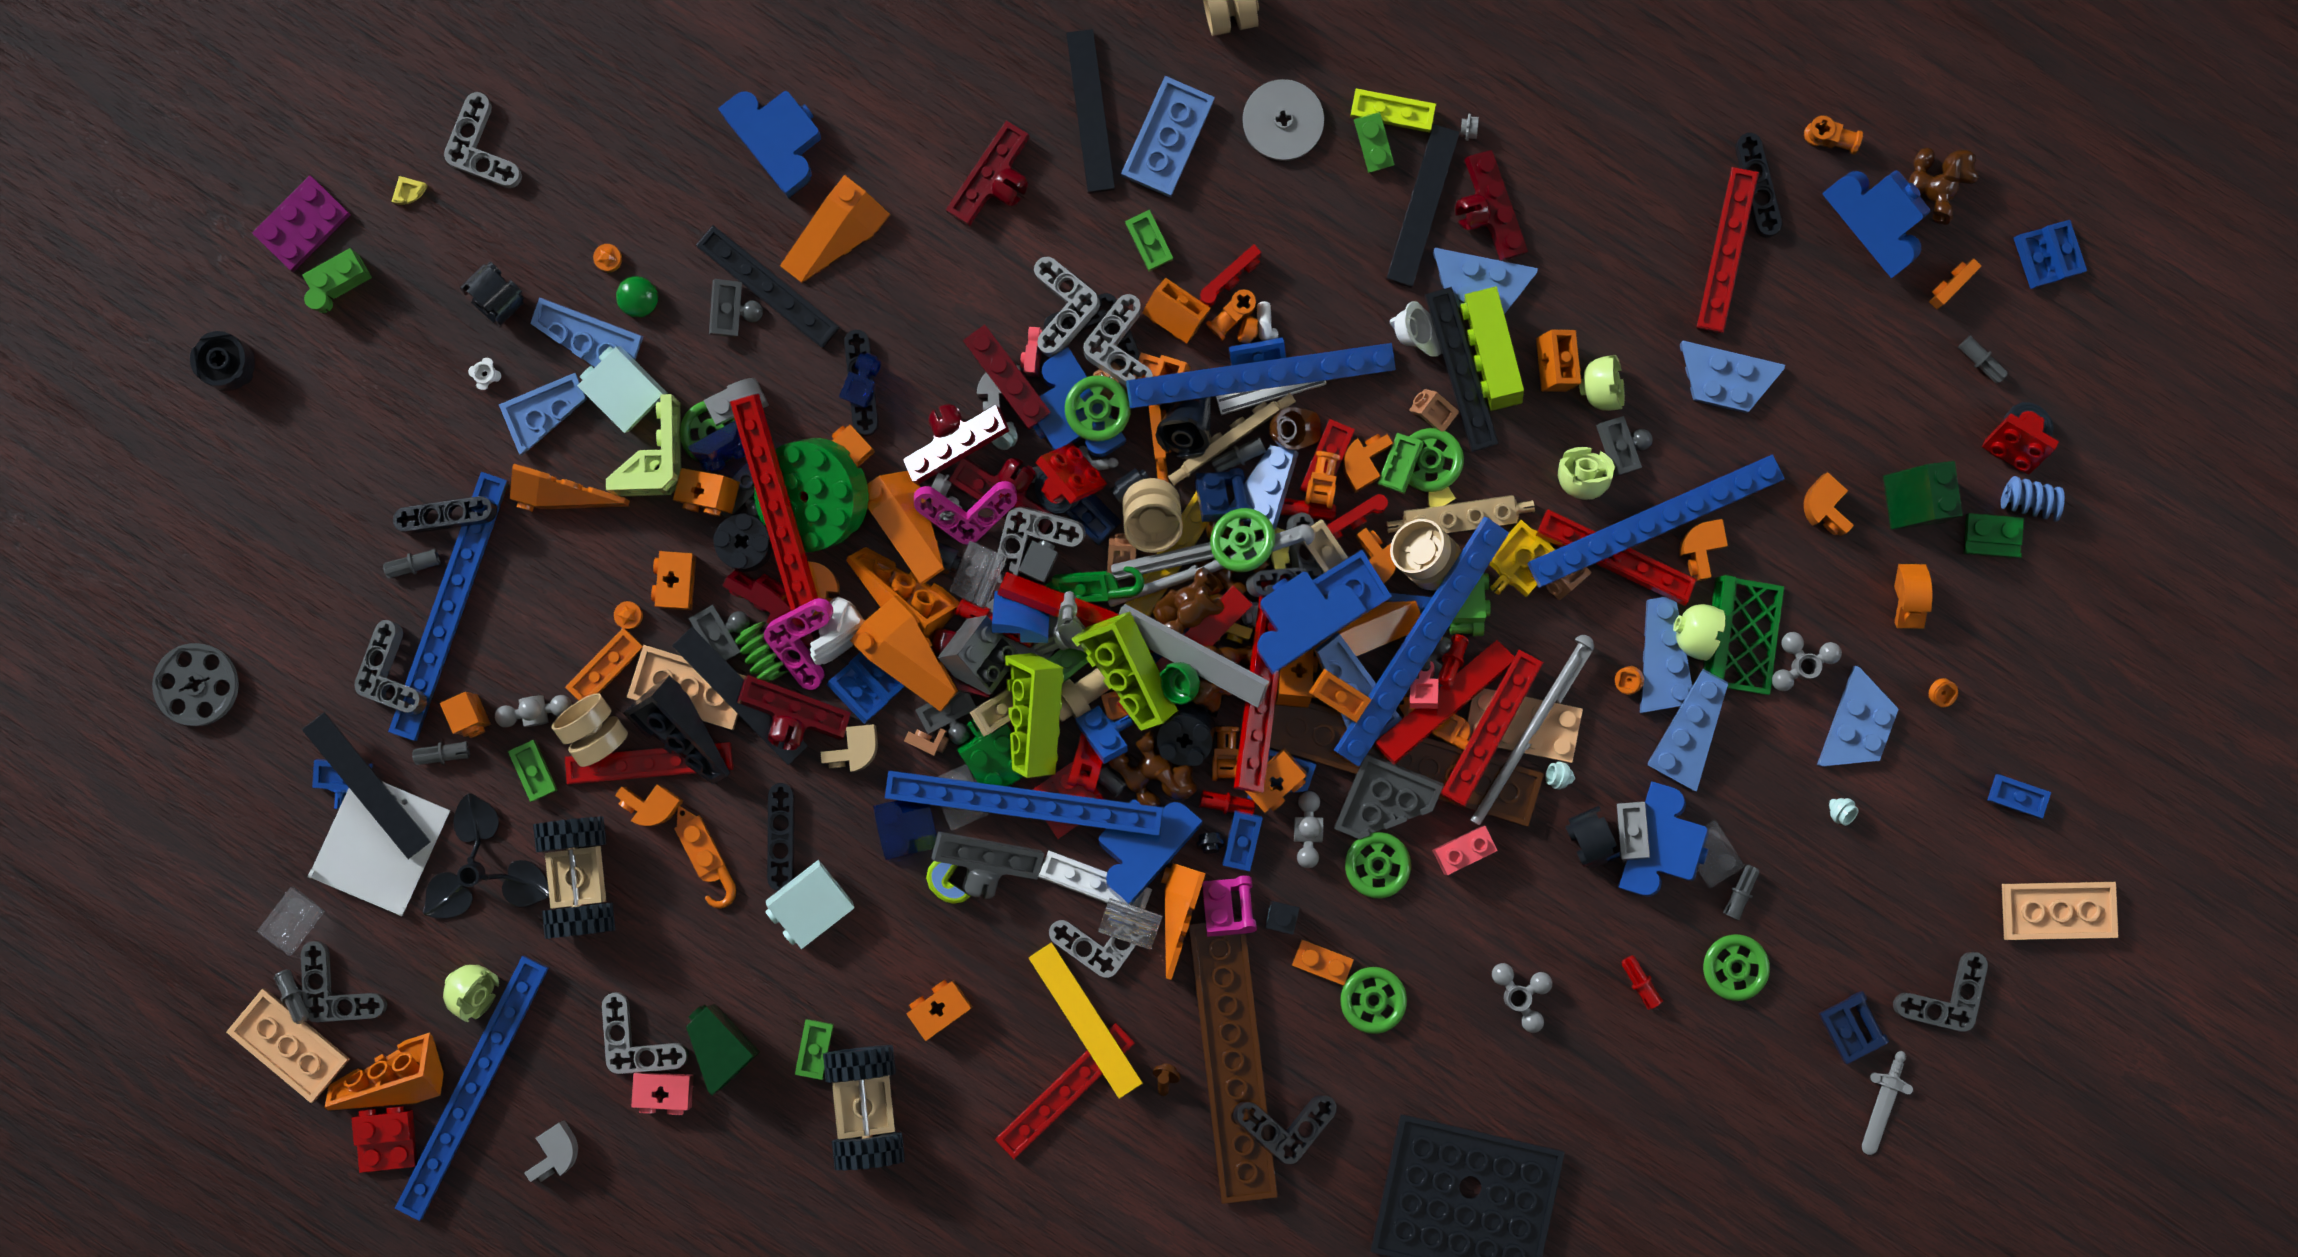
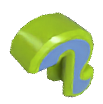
(938, 883)

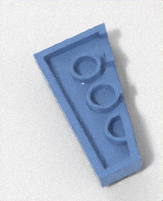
(582, 333)
(1342, 662)
(1689, 736)

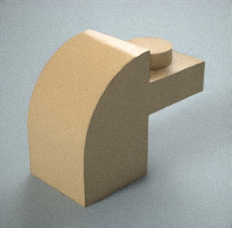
(860, 752)

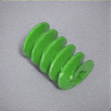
(759, 653)

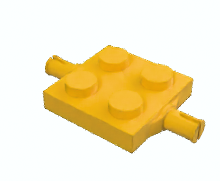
(1514, 554)

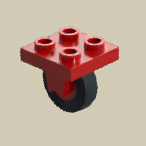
(2023, 437)
(1065, 479)

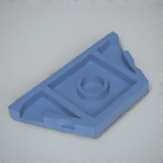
(1474, 273)
(1727, 377)
(1859, 723)

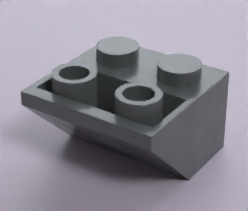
(978, 654)

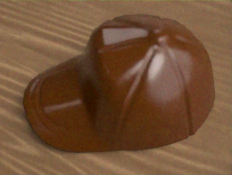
(1295, 428)

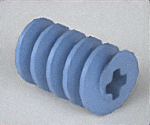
(2033, 496)

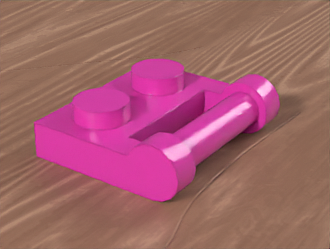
(1220, 910)

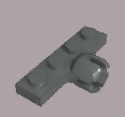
(986, 861)

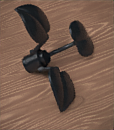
(446, 891)

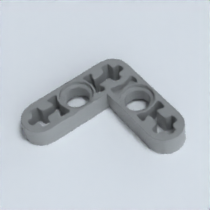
(470, 153)
(1073, 301)
(1109, 350)
(1031, 528)
(1109, 950)
(625, 1047)

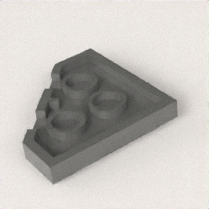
(1385, 797)

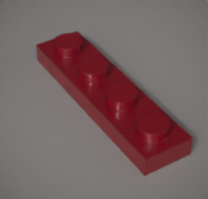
(1006, 376)

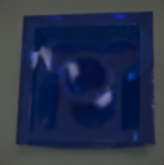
(718, 448)
(904, 828)

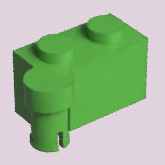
(334, 279)
(1474, 611)

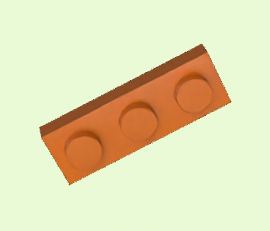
(605, 665)

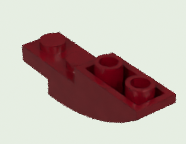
(766, 596)

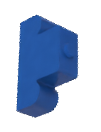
(775, 136)
(1881, 216)
(1061, 374)
(1303, 618)
(1674, 844)
(1146, 855)

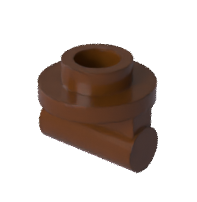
(1165, 1074)

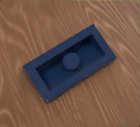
(1095, 517)

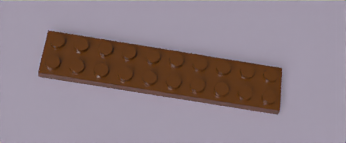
(1317, 730)
(1232, 1062)

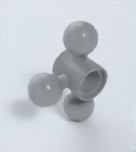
(1793, 644)
(532, 711)
(1308, 829)
(1540, 983)

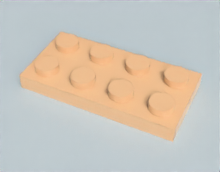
(658, 664)
(1554, 738)
(2060, 910)
(287, 1048)

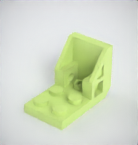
(638, 473)

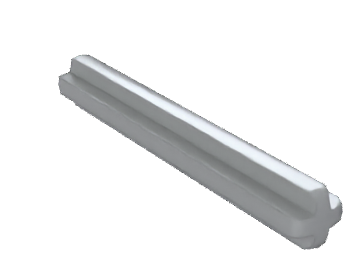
(1164, 560)

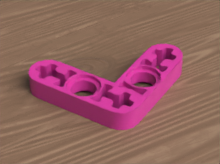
(968, 519)
(791, 640)

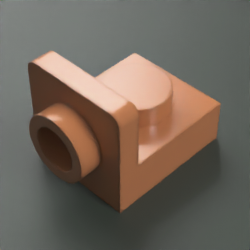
(1434, 409)
(1119, 550)
(1565, 585)
(922, 741)

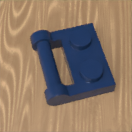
(1213, 495)
(1846, 1032)

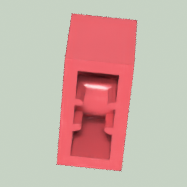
(1464, 850)
(678, 1085)

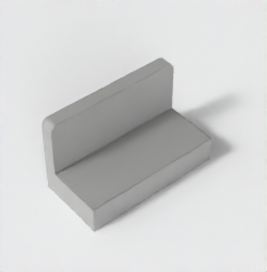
(1633, 831)

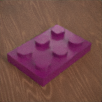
(301, 223)

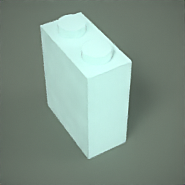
(621, 388)
(808, 905)

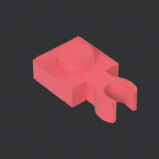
(1031, 358)
(1425, 690)

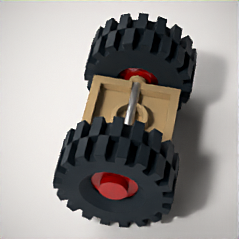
(574, 877)
(863, 1107)

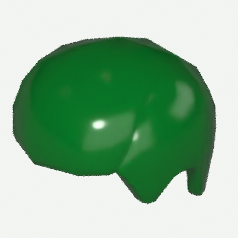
(636, 296)
(1179, 682)

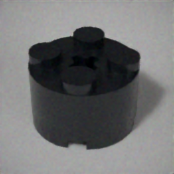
(493, 294)
(211, 350)
(727, 542)
(1186, 735)
(1593, 837)

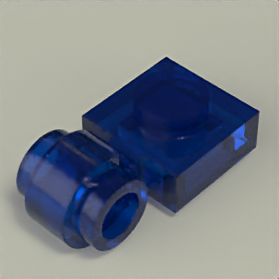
(858, 387)

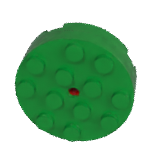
(823, 490)

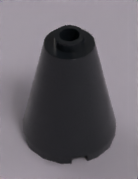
(1186, 428)

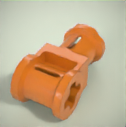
(1833, 135)
(1231, 314)
(1323, 482)
(1224, 755)

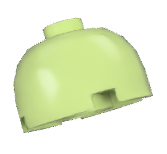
(1603, 384)
(1585, 473)
(1698, 630)
(469, 991)

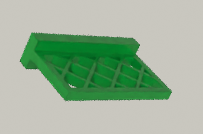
(1724, 599)

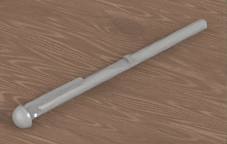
(1282, 540)
(1556, 693)

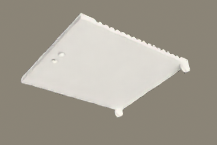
(365, 860)

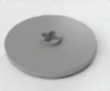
(1272, 138)

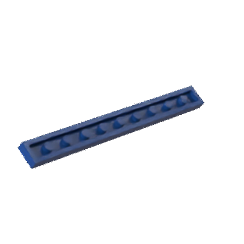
(1260, 375)
(1655, 521)
(448, 608)
(1422, 640)
(1024, 802)
(471, 1088)

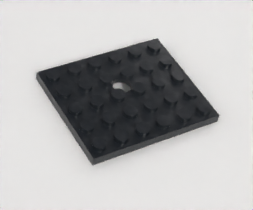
(1431, 1218)

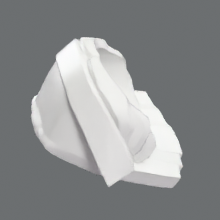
(837, 633)

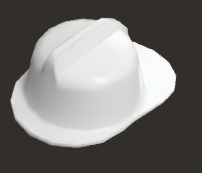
(1416, 328)

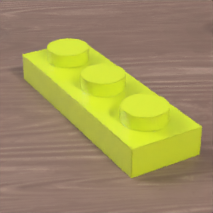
(1394, 110)

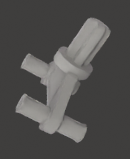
(1066, 628)

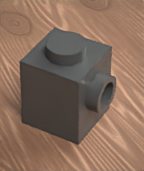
(1039, 561)

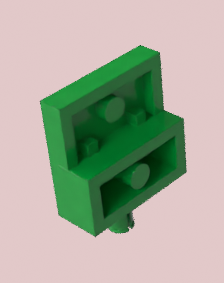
(990, 756)

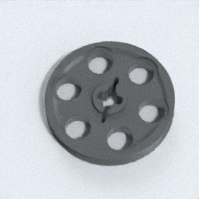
(184, 678)

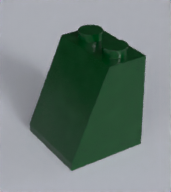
(1923, 495)
(718, 1046)

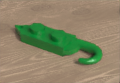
(1096, 585)

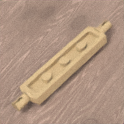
(1240, 429)
(1468, 514)

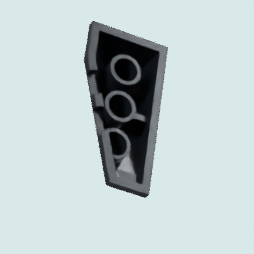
(673, 719)

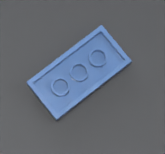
(1167, 136)

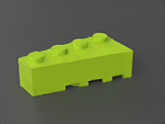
(1493, 348)
(1128, 668)
(1035, 713)

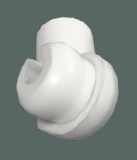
(1266, 332)

